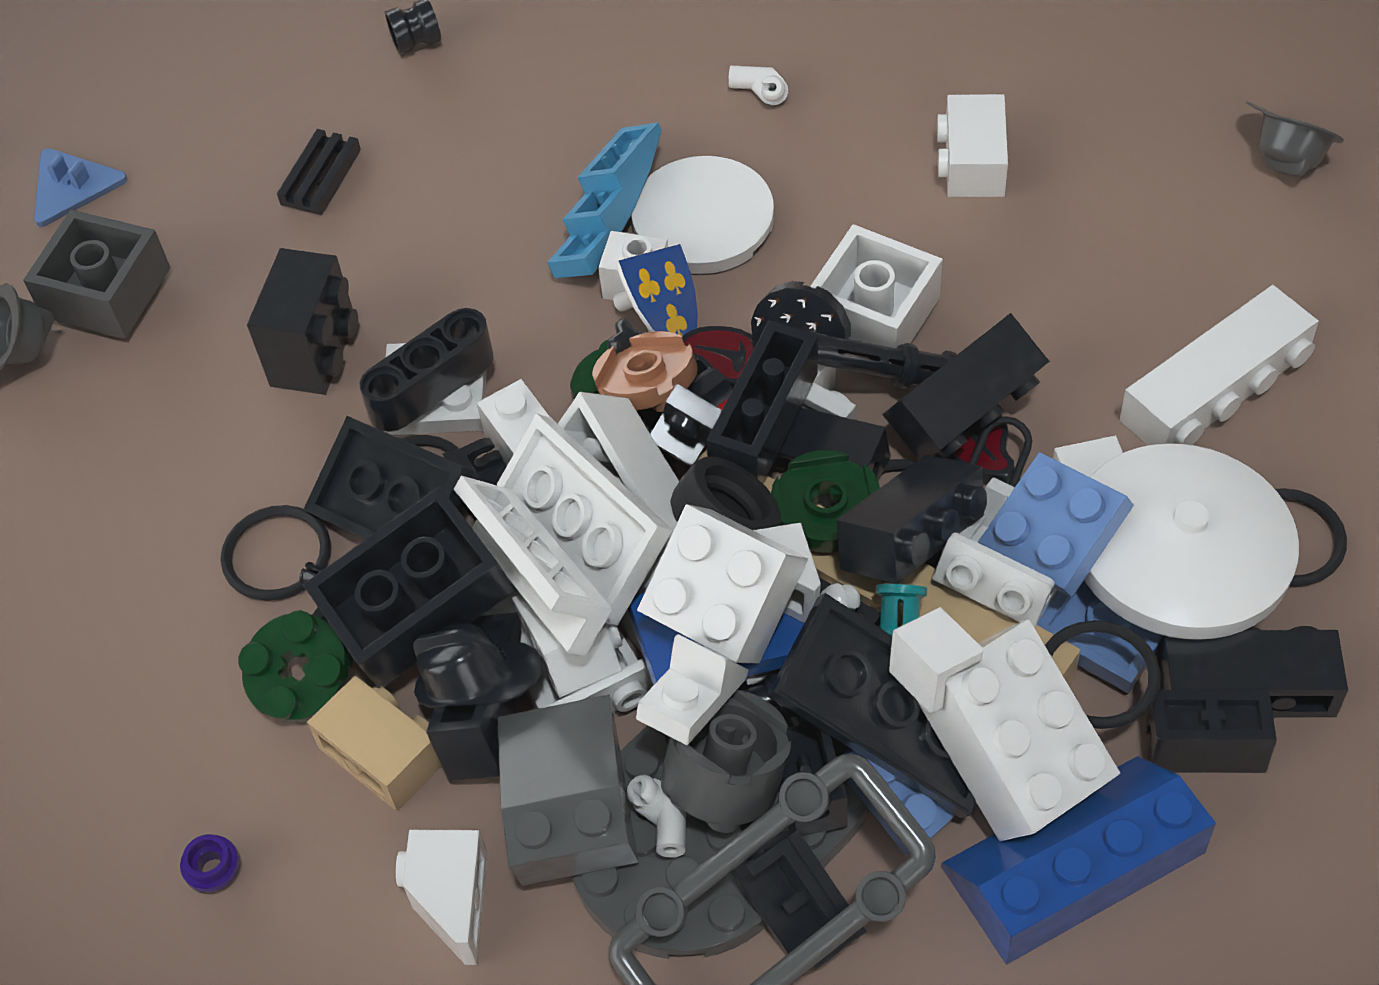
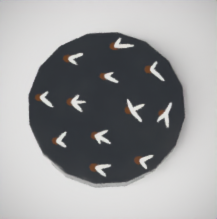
(802, 309)

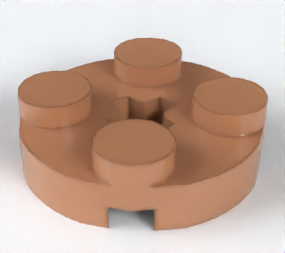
(646, 369)

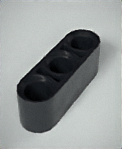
(426, 369)

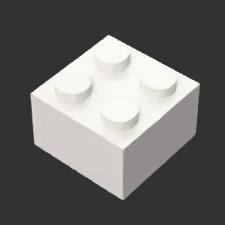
(882, 286)
(722, 584)

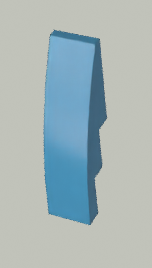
(611, 193)

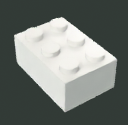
(1020, 735)

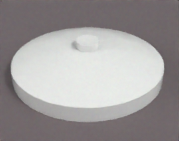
(1200, 547)

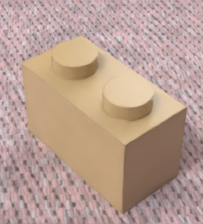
(376, 741)

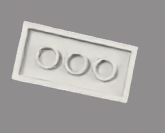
(586, 512)

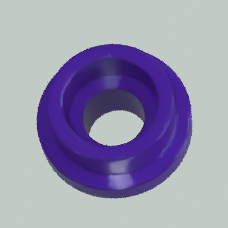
(201, 851)

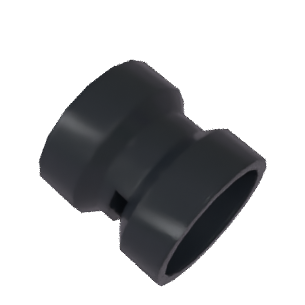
(413, 25)

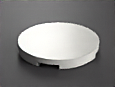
(710, 208)

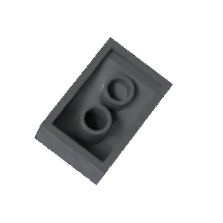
(564, 791)

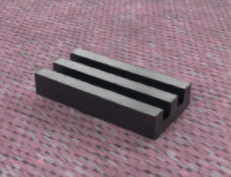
(311, 170)

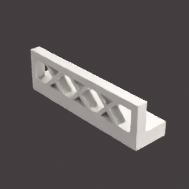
(536, 565)

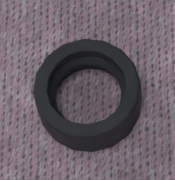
(728, 491)

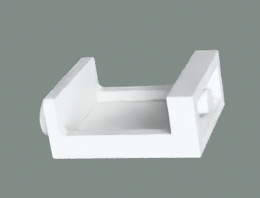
(990, 575)

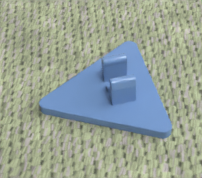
(70, 183)

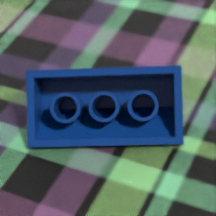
(1083, 859)

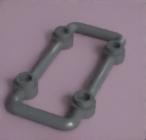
(801, 799)

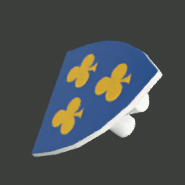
(659, 290)

